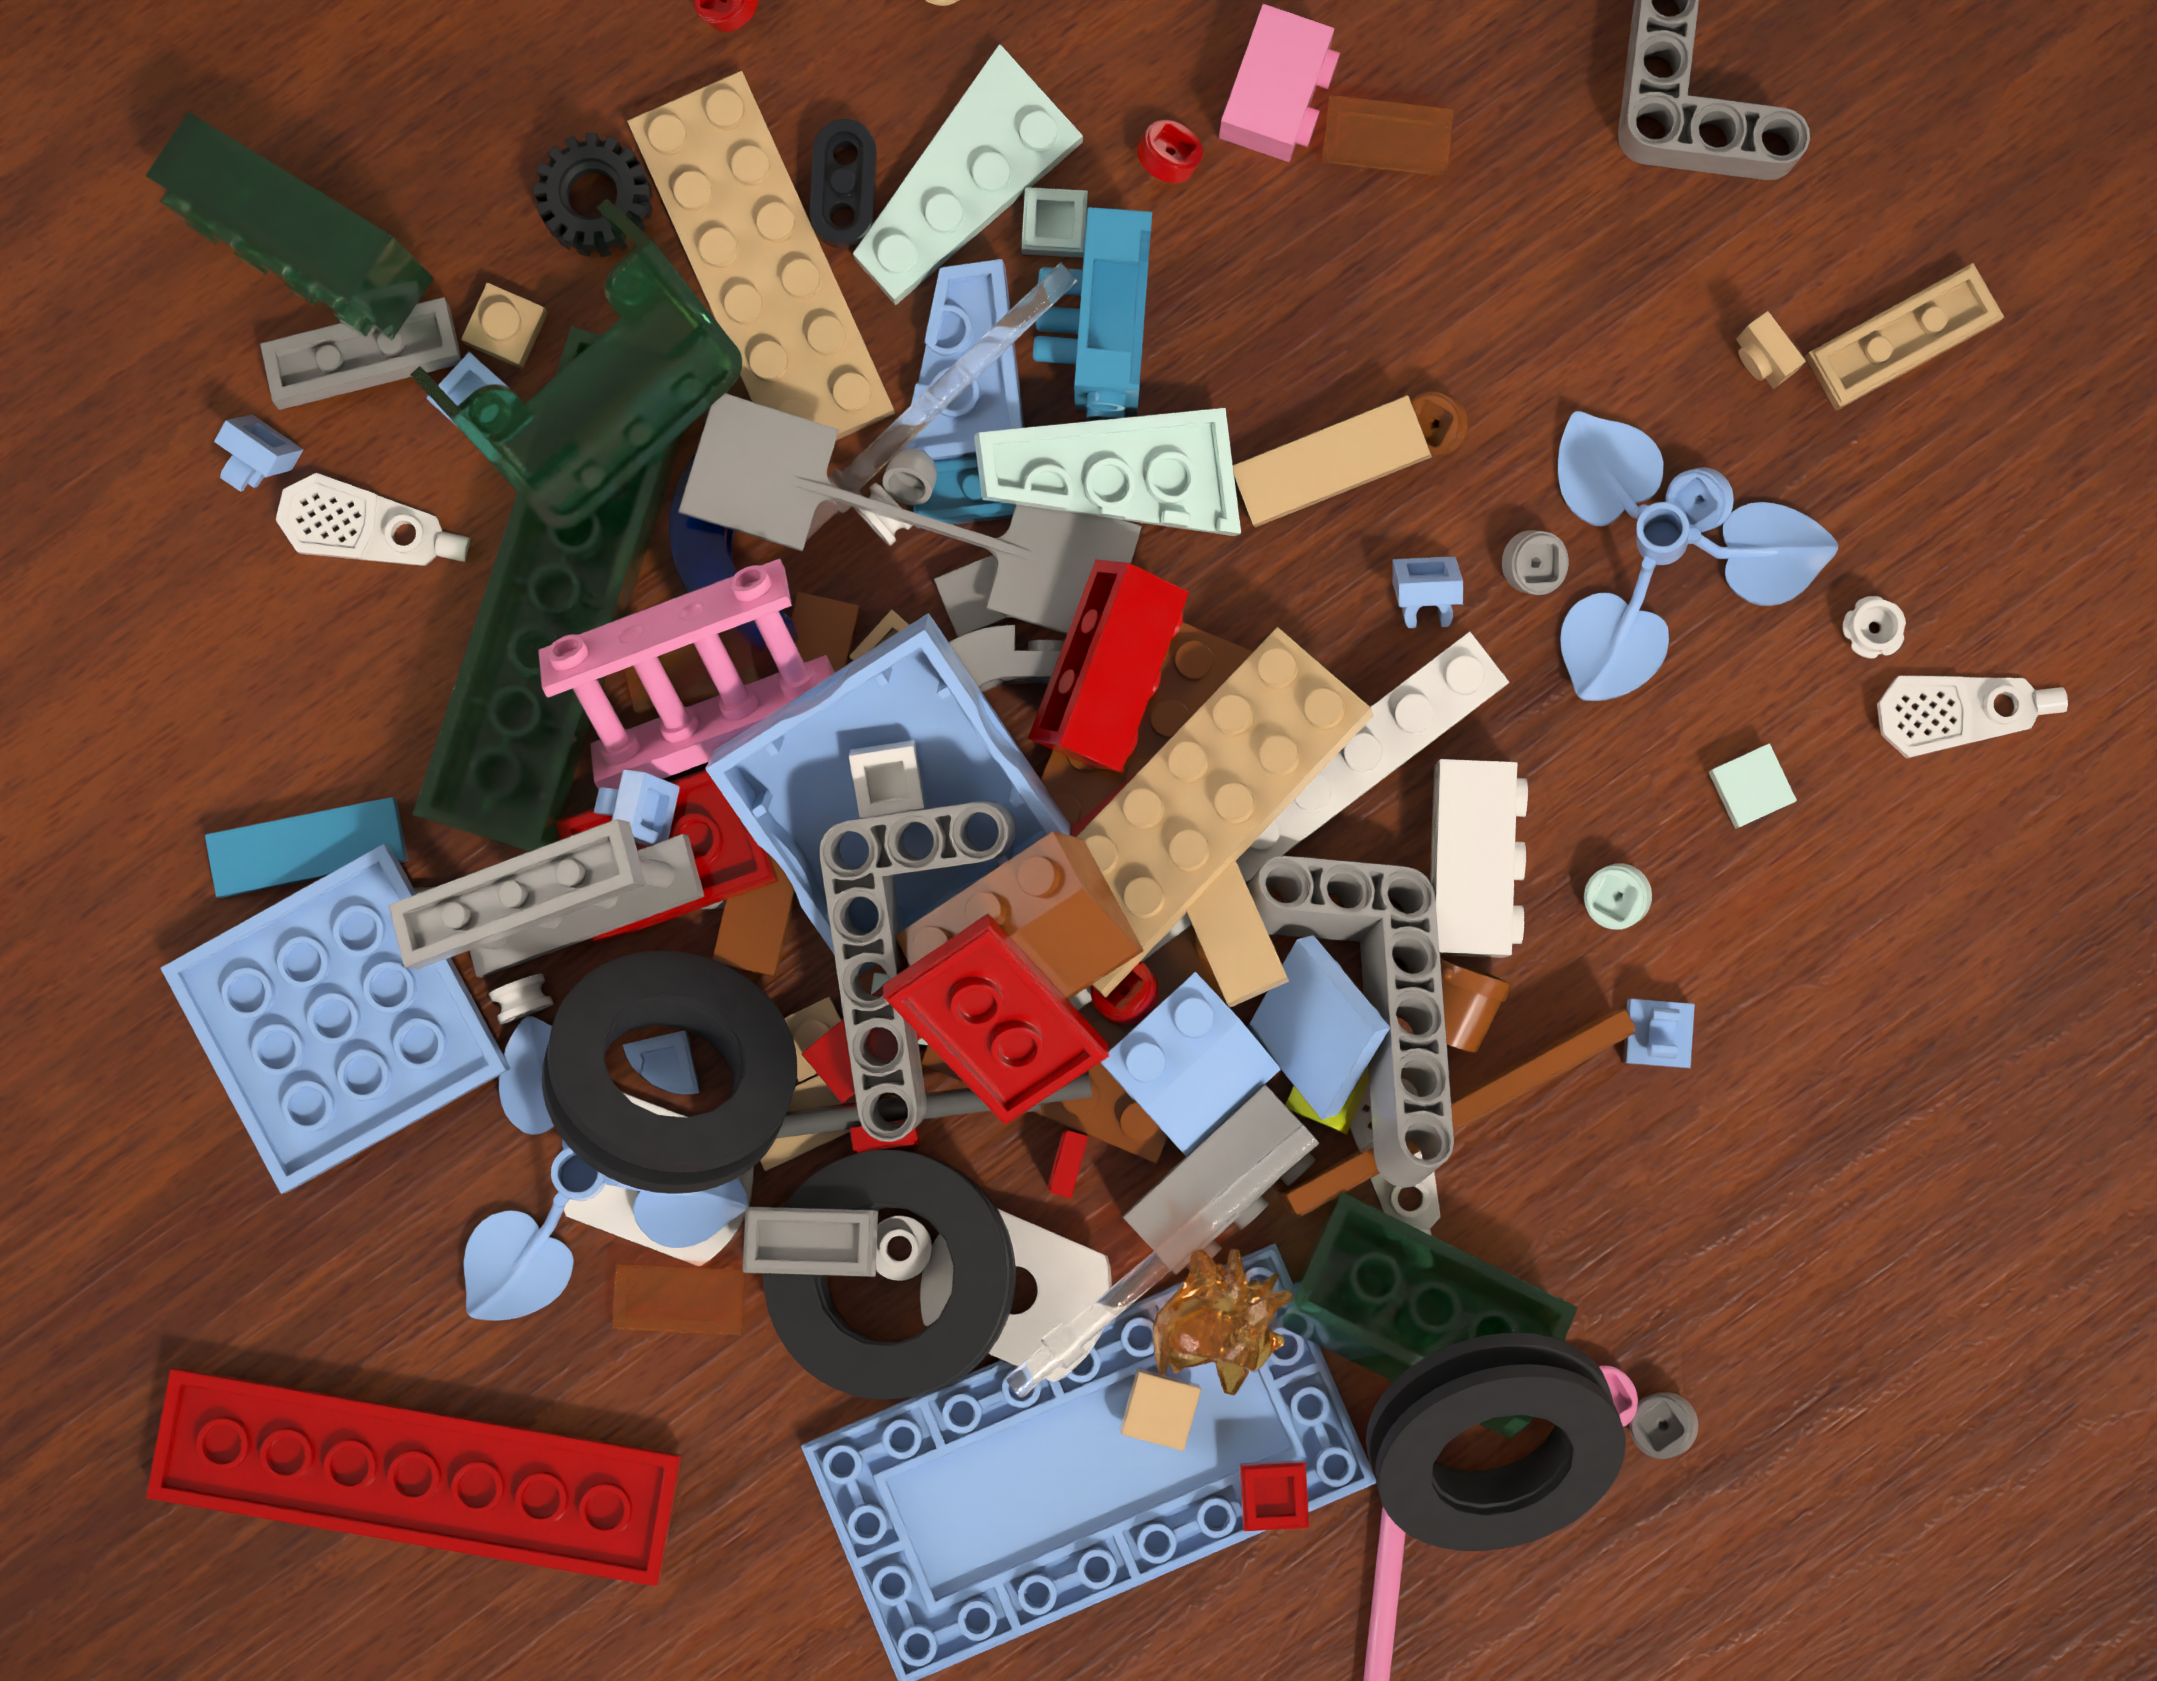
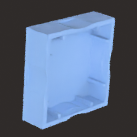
(795, 777)

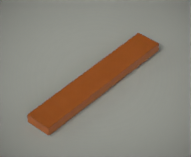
(758, 920)
(1470, 1105)

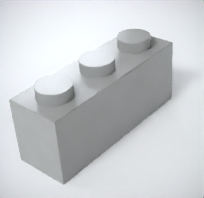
(1212, 1168)

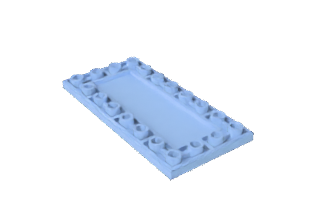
(1014, 1511)

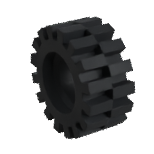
(572, 164)

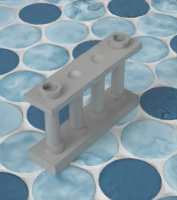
(546, 899)

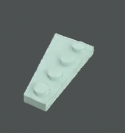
(974, 169)
(1129, 469)

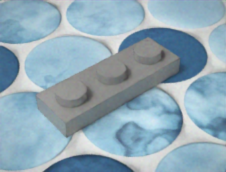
(342, 361)

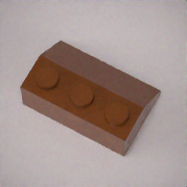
(1049, 905)

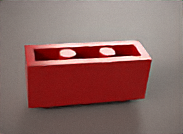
(1109, 665)

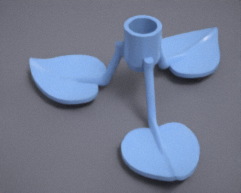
(1611, 469)
(513, 1262)

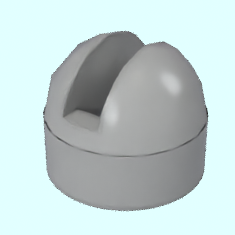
(910, 477)

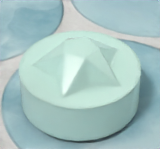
(1618, 896)

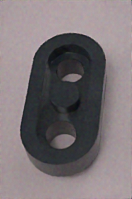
(843, 185)

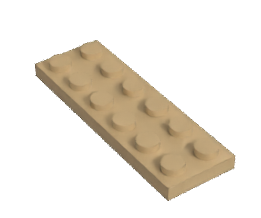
(759, 257)
(1219, 786)

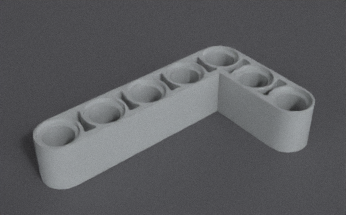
(1683, 114)
(855, 947)
(1411, 996)

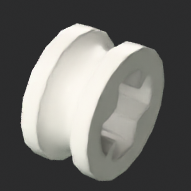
(882, 525)
(521, 998)

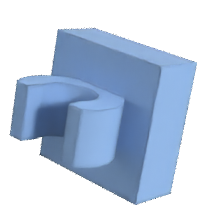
(256, 451)
(1427, 583)
(643, 802)
(1661, 1033)

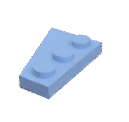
(963, 309)

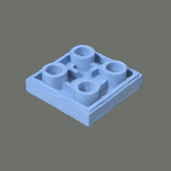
(1318, 1027)

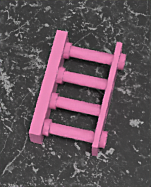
(682, 734)

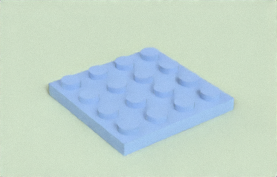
(325, 1025)

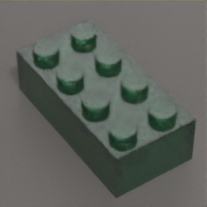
(288, 229)
(1399, 1295)

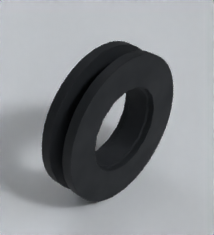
(651, 1148)
(980, 1283)
(1481, 1382)

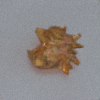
(1219, 1321)

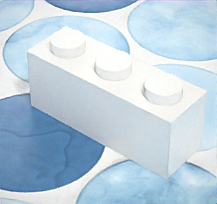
(1477, 856)

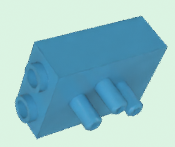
(1108, 317)

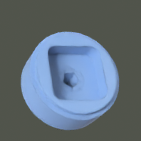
(1702, 496)

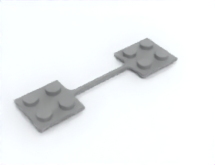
(769, 474)

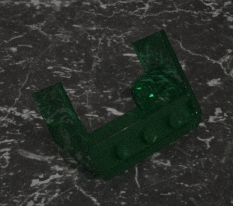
(612, 401)

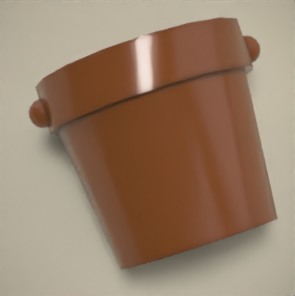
(1469, 1003)

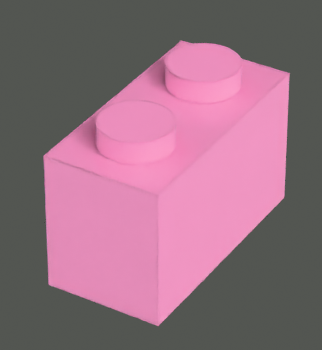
(1277, 83)

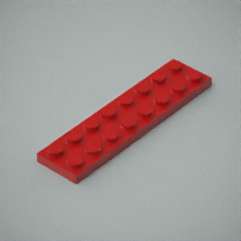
(414, 1476)

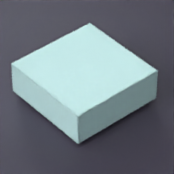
(1054, 222)
(1752, 786)

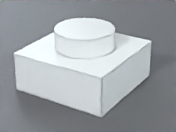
(887, 779)

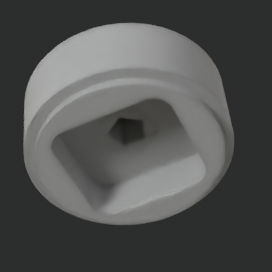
(1535, 562)
(1664, 1425)

